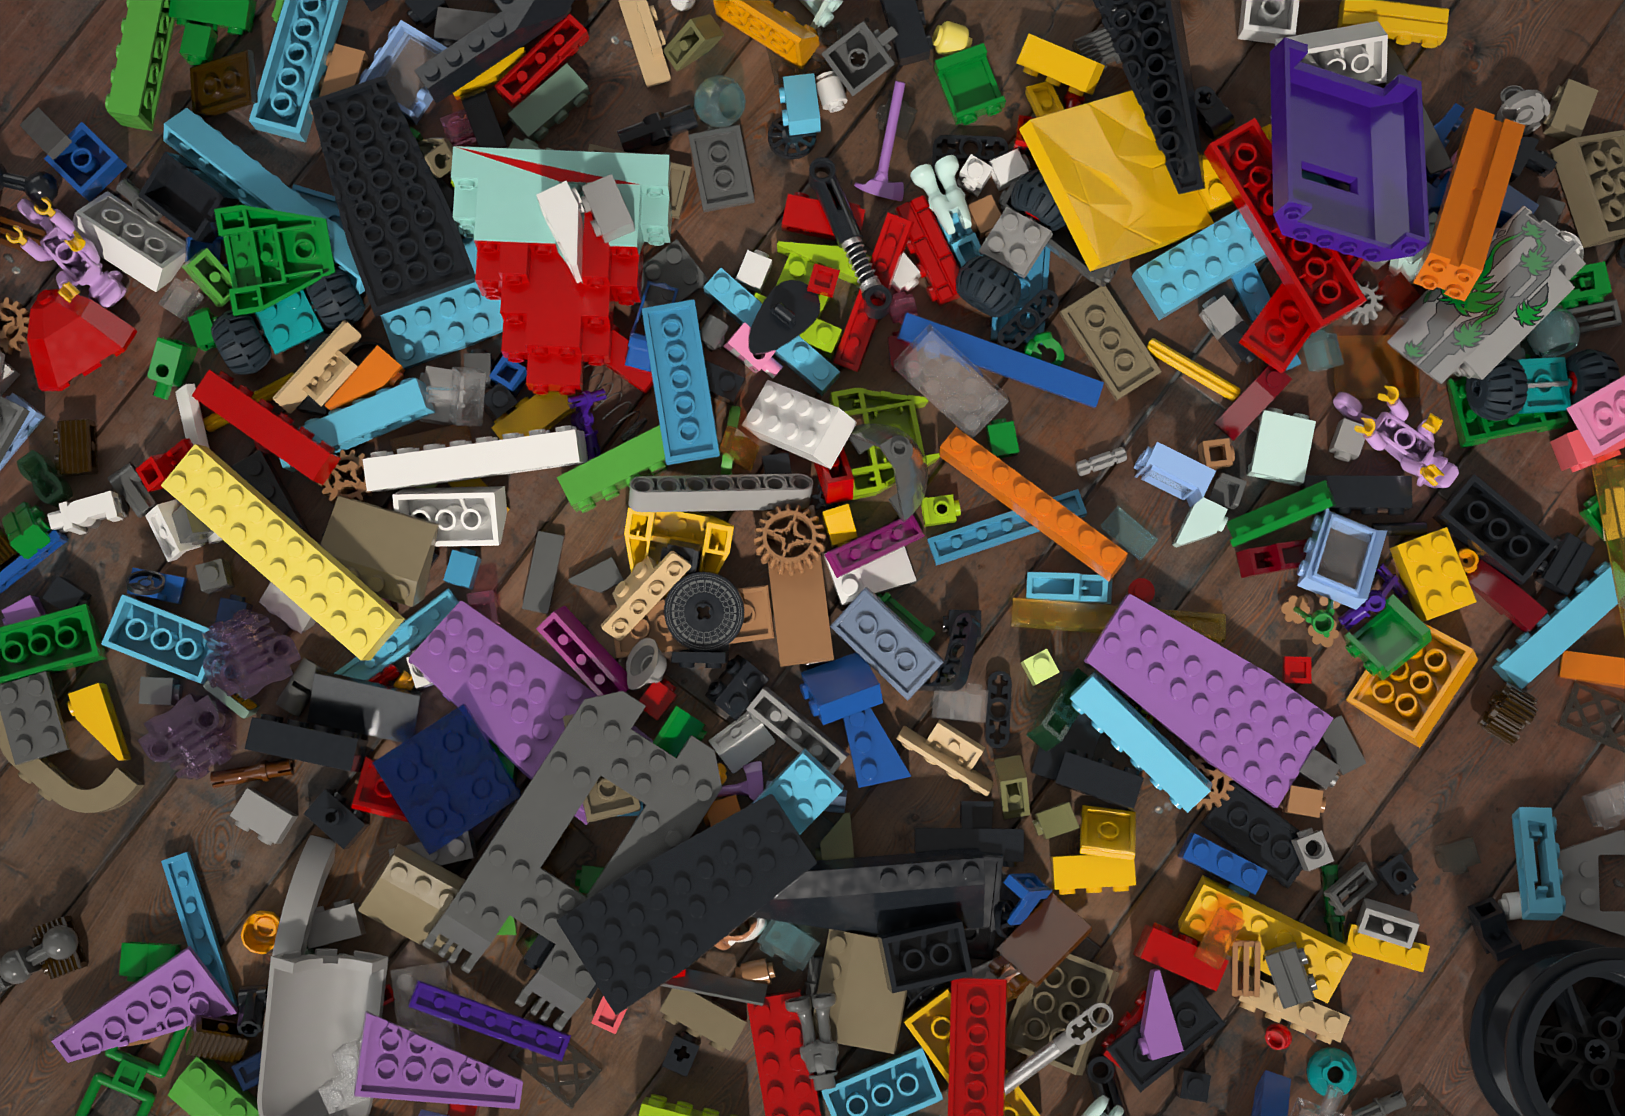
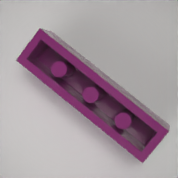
(583, 652)

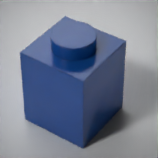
(510, 375)

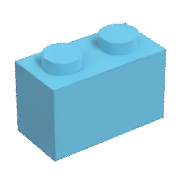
(801, 104)

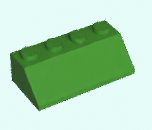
(211, 1091)

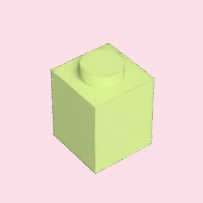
(1039, 667)

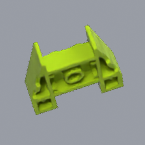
(799, 267)
(884, 409)

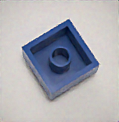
(87, 163)

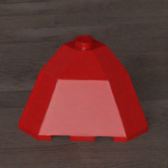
(72, 338)

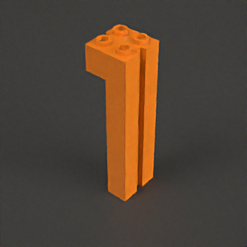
(1470, 205)

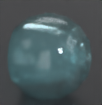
(719, 101)
(1555, 334)

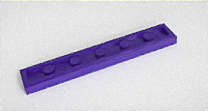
(489, 1020)

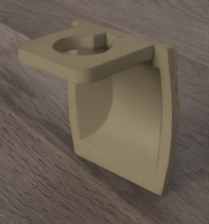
(438, 155)

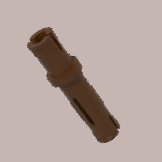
(262, 771)

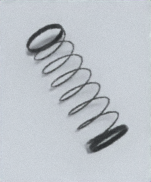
(625, 437)

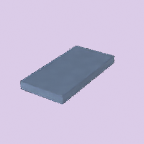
(887, 643)

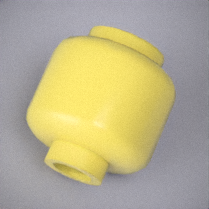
(951, 38)

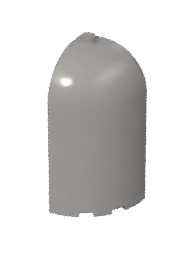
(310, 1012)

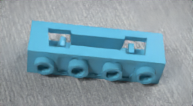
(1546, 900)

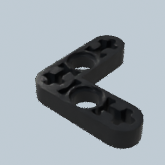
(962, 157)
(964, 633)

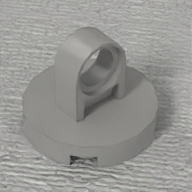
(1523, 107)

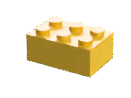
(1433, 575)

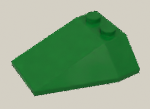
(272, 254)

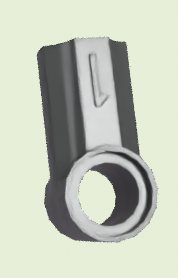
(713, 333)
(128, 484)

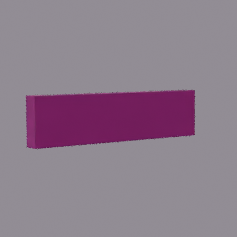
(874, 545)

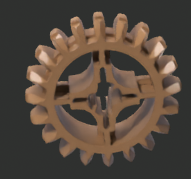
(800, 542)

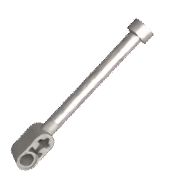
(1056, 1047)

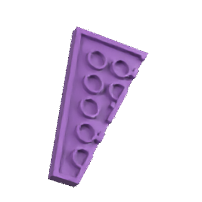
(148, 1008)
(415, 1068)

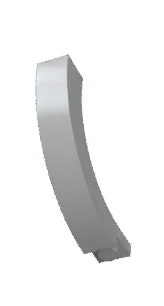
(304, 895)

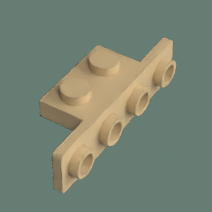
(646, 40)
(322, 371)
(642, 592)
(951, 752)

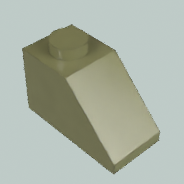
(693, 41)
(1012, 787)
(1055, 820)
(837, 842)

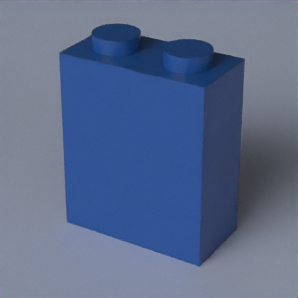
(840, 688)

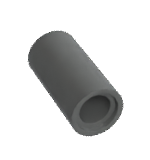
(299, 687)

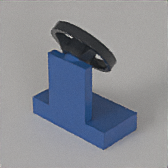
(156, 585)
(1030, 891)

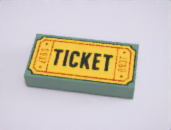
(240, 706)

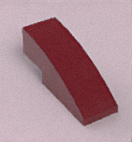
(1271, 558)
(1505, 596)

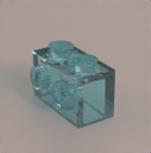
(789, 943)

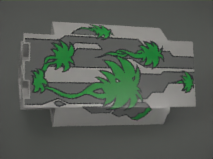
(1518, 287)

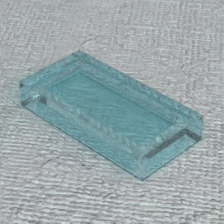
(1129, 533)

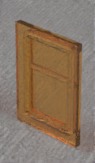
(1371, 365)

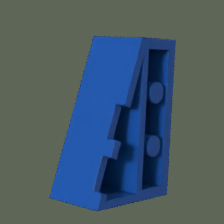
(872, 751)

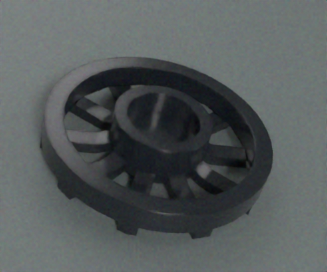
(792, 141)

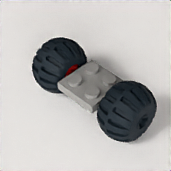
(1011, 247)

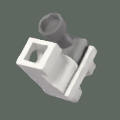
(88, 513)

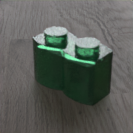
(44, 478)

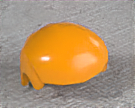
(260, 931)

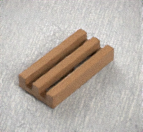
(1245, 992)

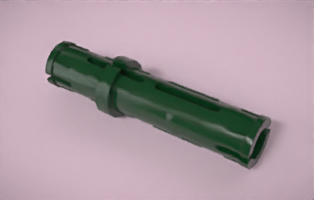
(1334, 922)

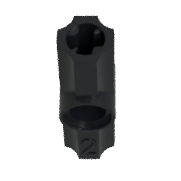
(657, 128)

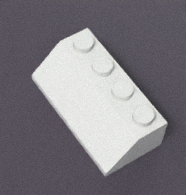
(131, 240)
(463, 513)

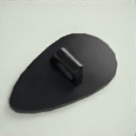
(783, 316)

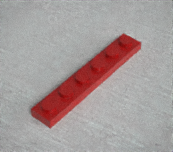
(885, 263)

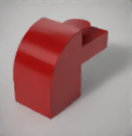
(159, 467)

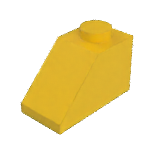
(839, 525)

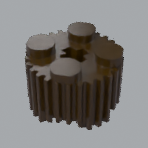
(1508, 713)

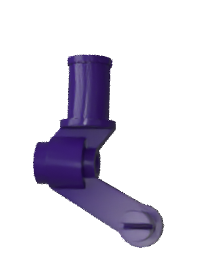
(583, 419)
(1376, 598)

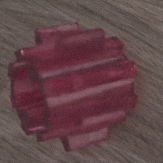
(900, 305)

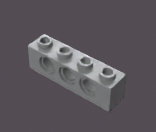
(796, 729)

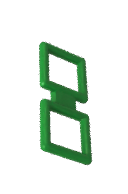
(130, 1076)

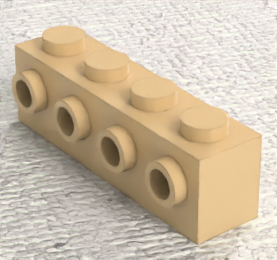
(1309, 1015)

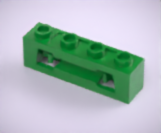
(1595, 282)

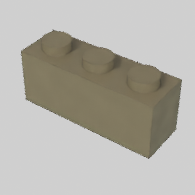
(703, 1018)

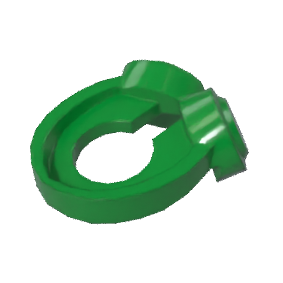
(1049, 342)

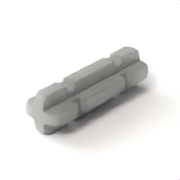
(1101, 461)

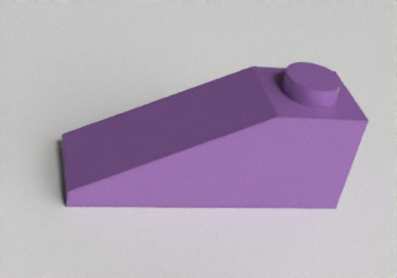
(1158, 1025)

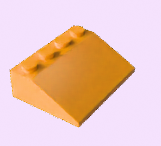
(771, 28)
(1418, 691)

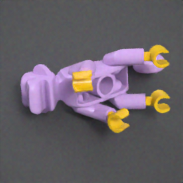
(71, 252)
(1409, 446)

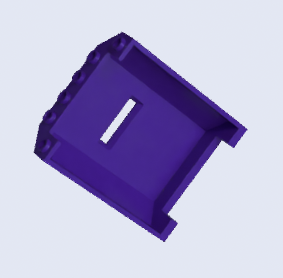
(1354, 137)

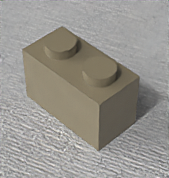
(1569, 111)

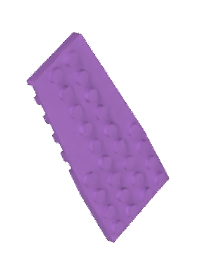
(504, 684)
(1210, 698)

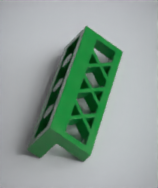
(1280, 513)

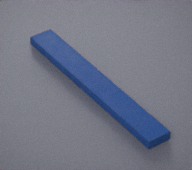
(1011, 363)

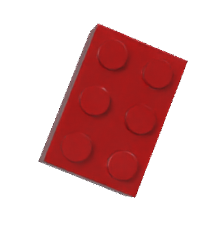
(1176, 955)

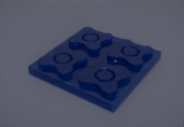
(447, 779)

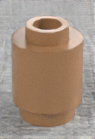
(756, 971)

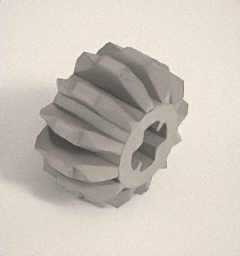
(1370, 308)

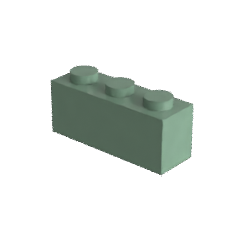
(549, 104)

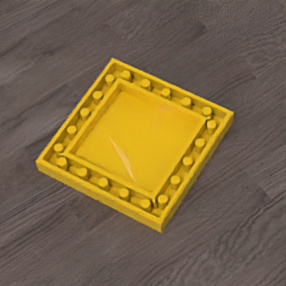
(1112, 180)

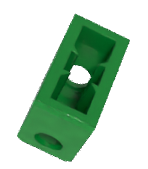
(170, 365)

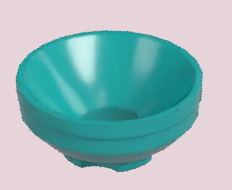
(1320, 1064)

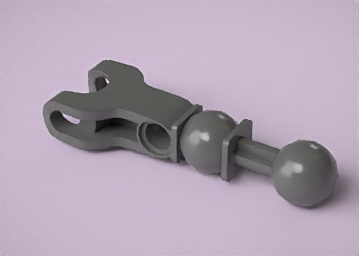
(20, 964)

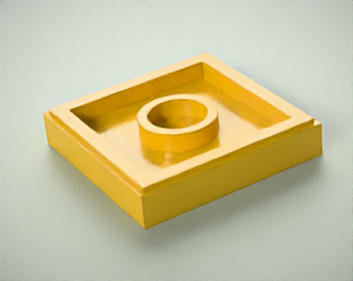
(1107, 832)

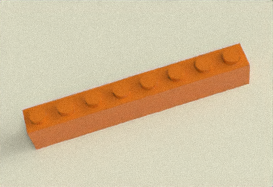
(1033, 504)

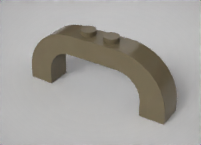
(55, 785)

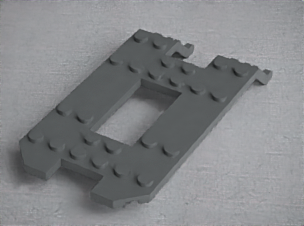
(510, 871)

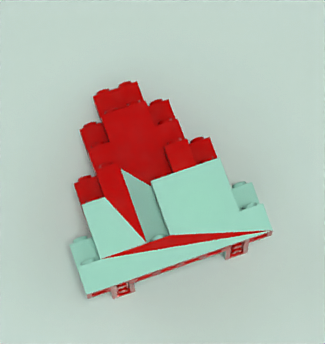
(520, 263)

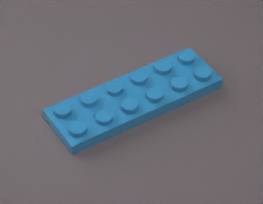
(680, 382)

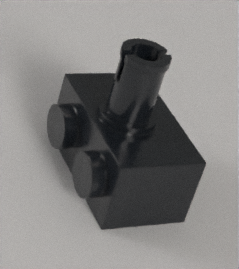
(337, 818)

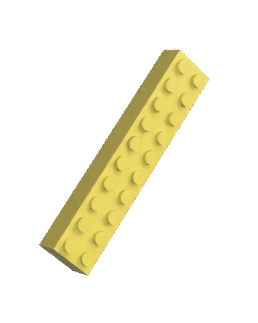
(283, 552)

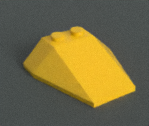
(650, 531)

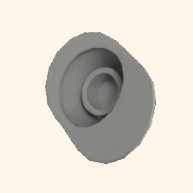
(645, 664)

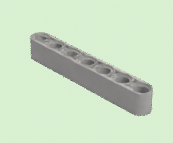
(719, 492)

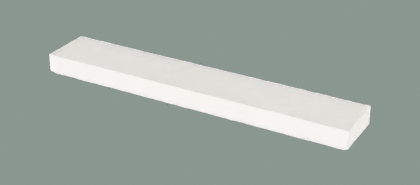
(193, 425)

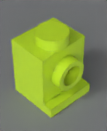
(932, 517)

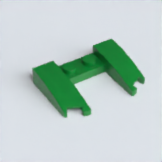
(1476, 430)

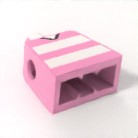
(738, 347)

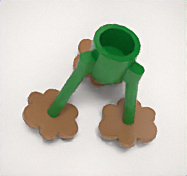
(1322, 624)

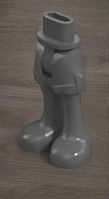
(821, 1053)

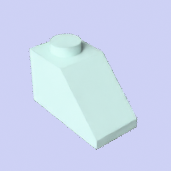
(1201, 522)

